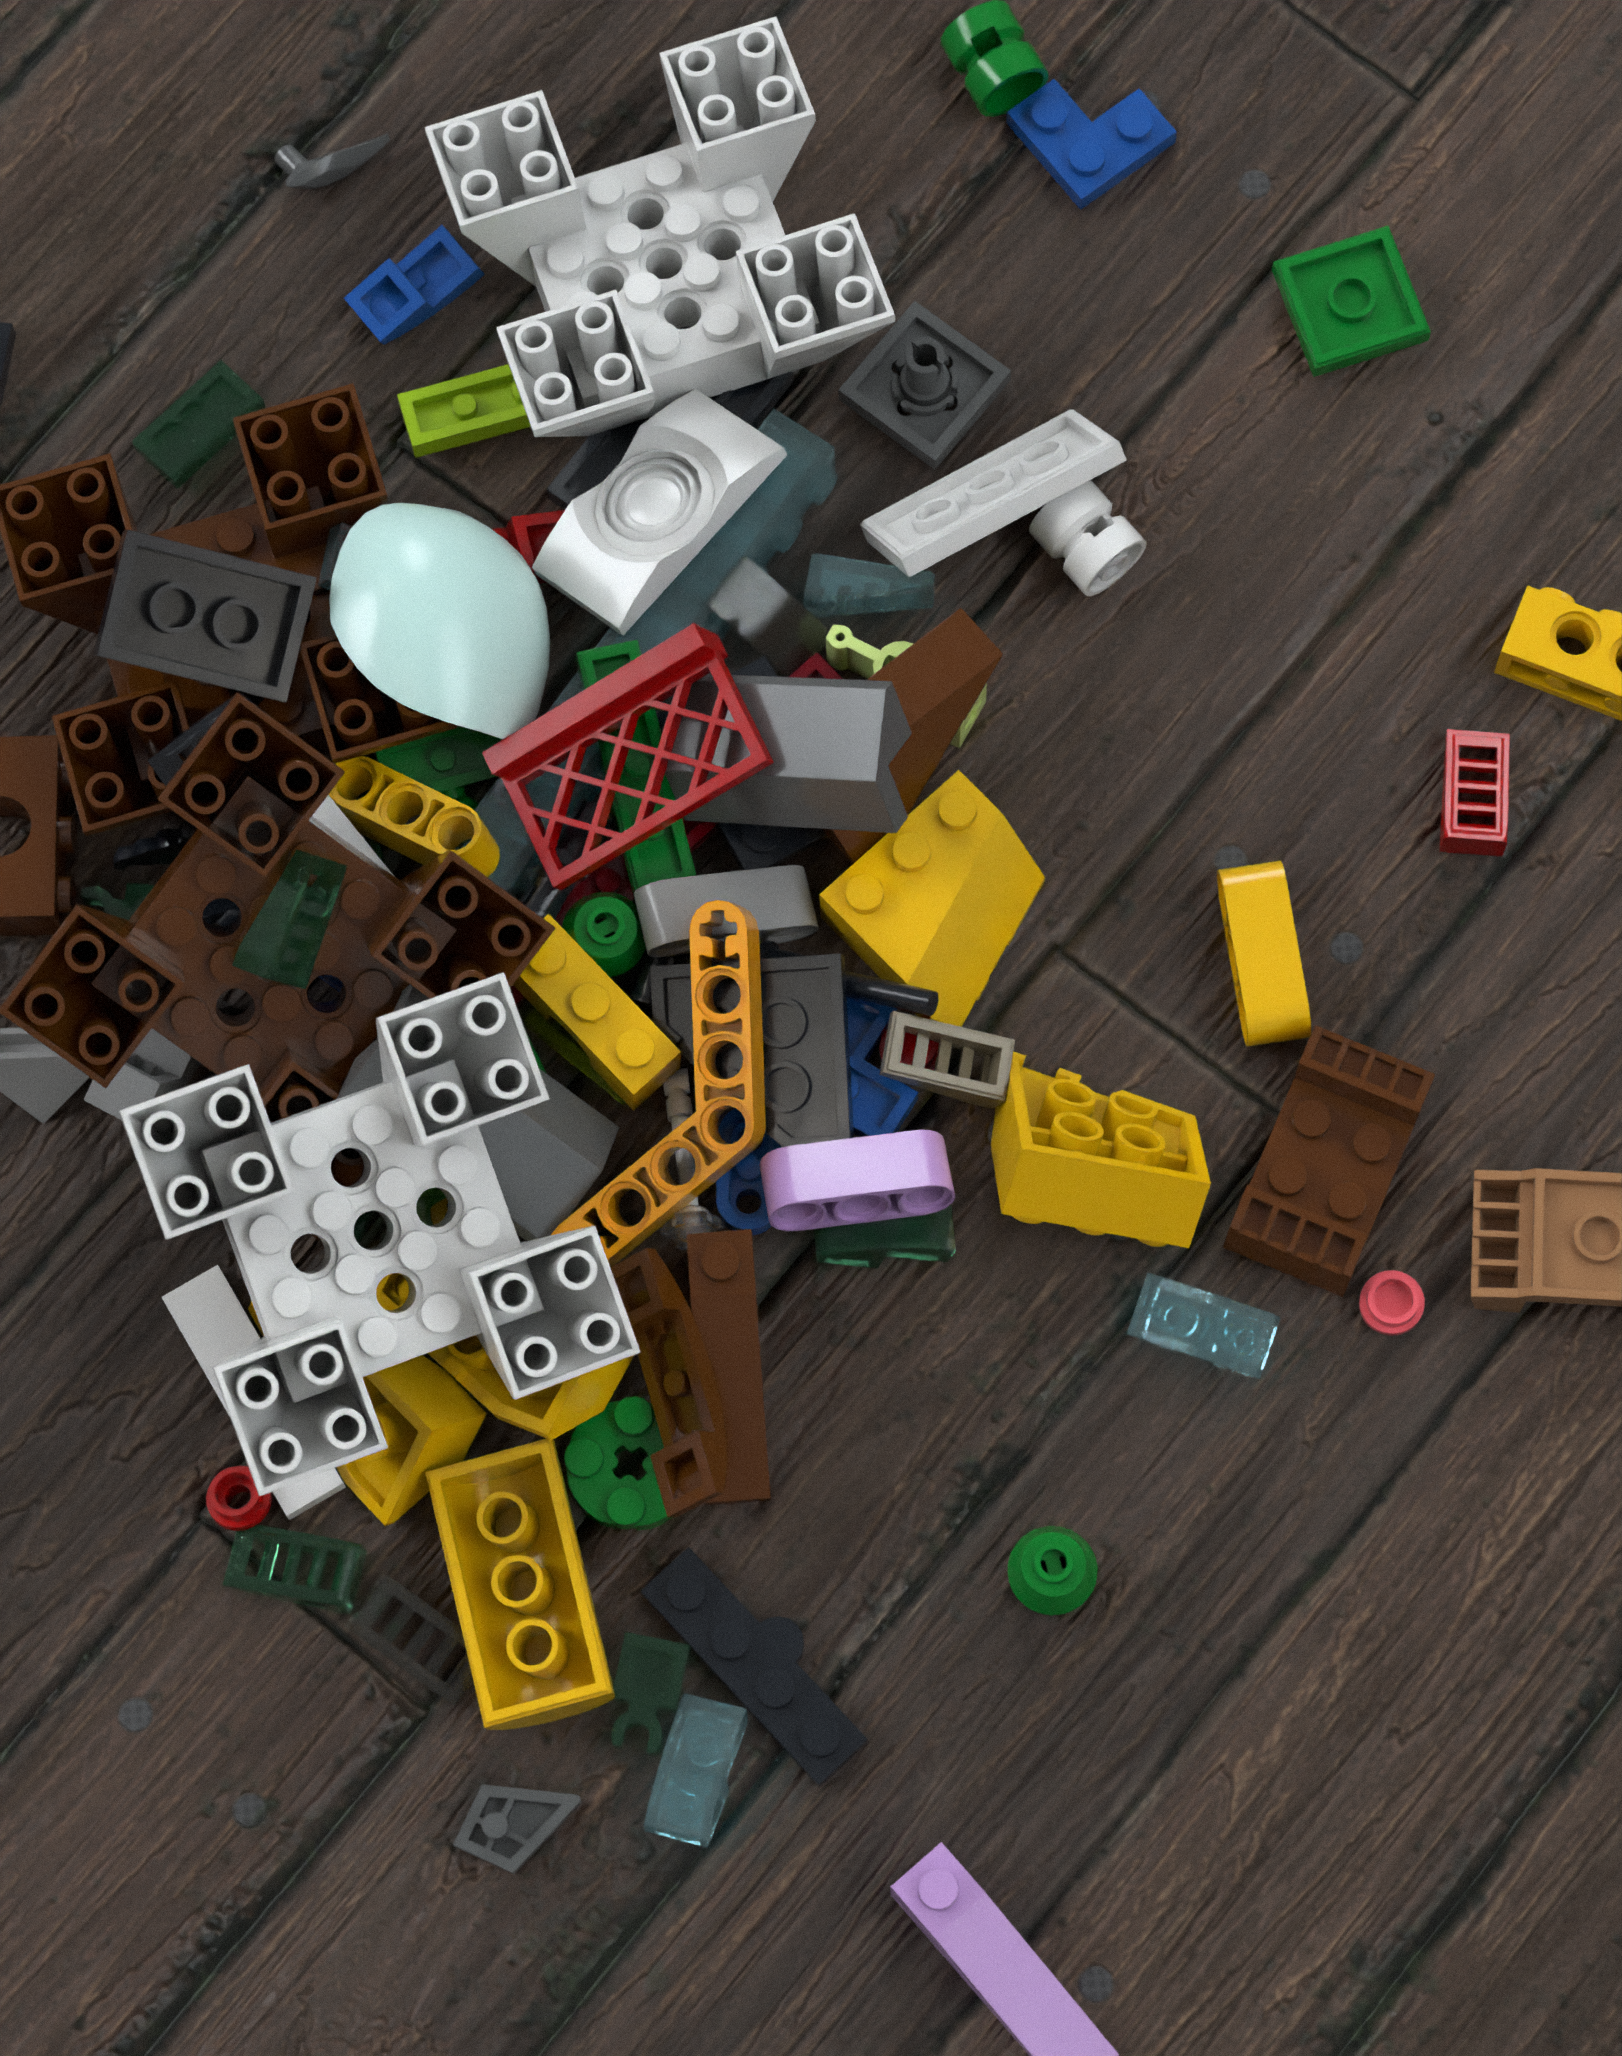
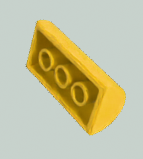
(520, 1587)

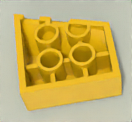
(938, 898)
(1097, 1159)

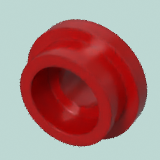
(224, 1488)

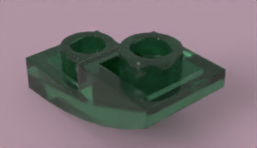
(868, 1243)

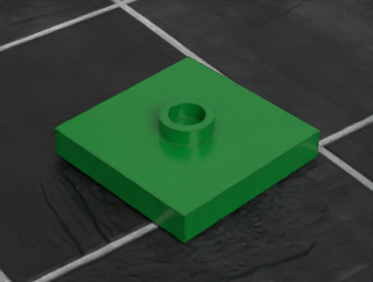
(1351, 301)

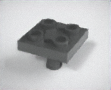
(922, 349)

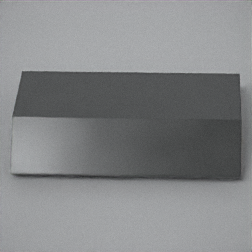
(826, 747)
(539, 1154)

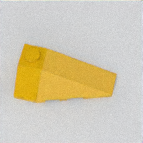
(542, 1412)
(425, 1426)

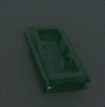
(197, 424)

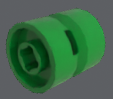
(991, 51)

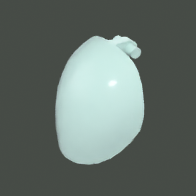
(442, 617)

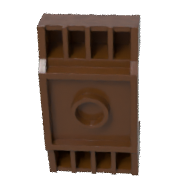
(1329, 1161)

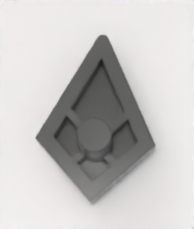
(512, 1824)

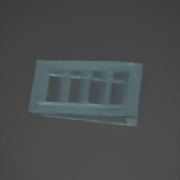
(858, 587)

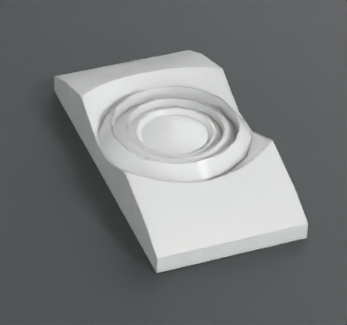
(655, 509)

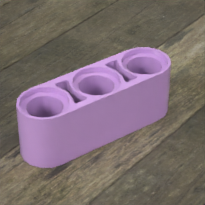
(856, 1180)

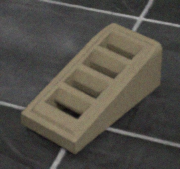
(994, 1049)

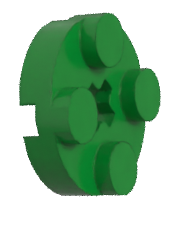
(593, 1459)

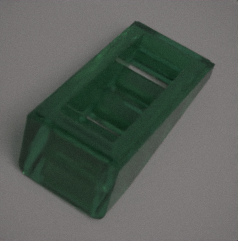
(288, 932)
(345, 1581)

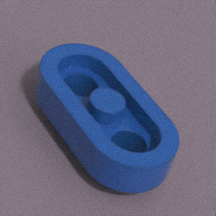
(742, 1179)

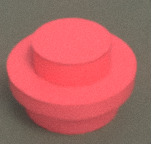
(1391, 1302)

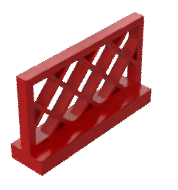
(601, 710)

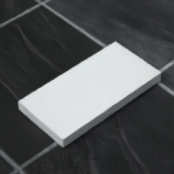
(992, 492)

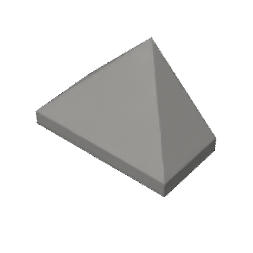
(35, 1074)

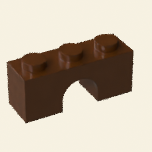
(34, 877)

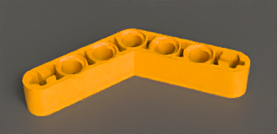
(712, 1091)

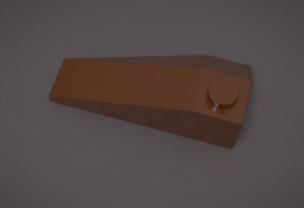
(937, 689)

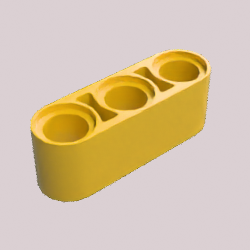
(398, 798)
(1264, 953)

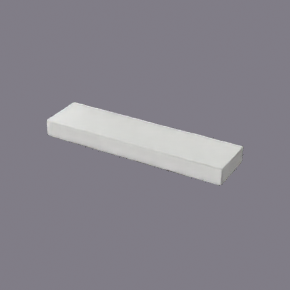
(216, 1330)

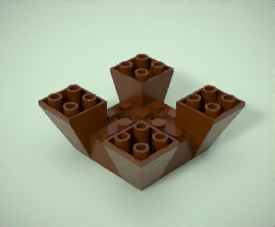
(62, 539)
(163, 969)

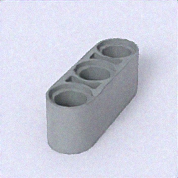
(774, 896)

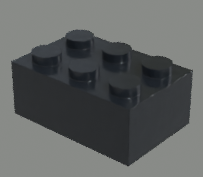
(204, 615)

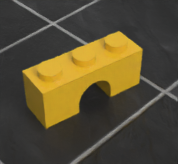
(603, 1020)

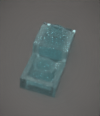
(1203, 1325)
(695, 1770)

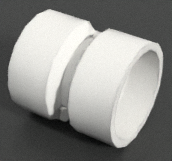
(1093, 543)

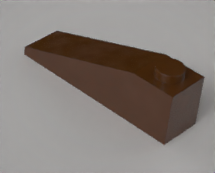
(728, 1319)

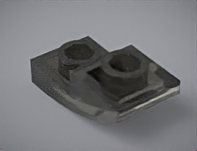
(767, 617)

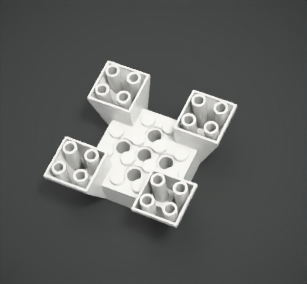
(662, 243)
(535, 1304)

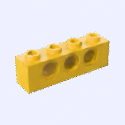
(1536, 660)

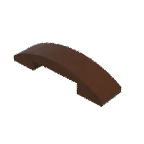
(678, 1383)

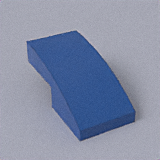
(415, 288)

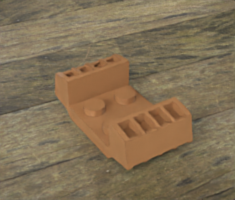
(1546, 1238)

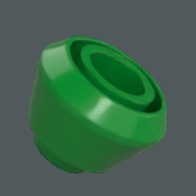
(614, 953)
(1058, 1589)

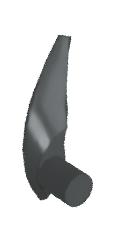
(327, 168)

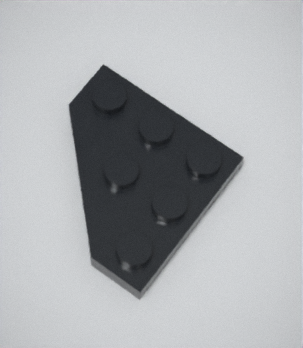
(802, 1040)

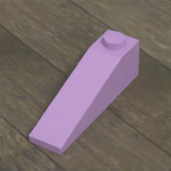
(995, 1959)

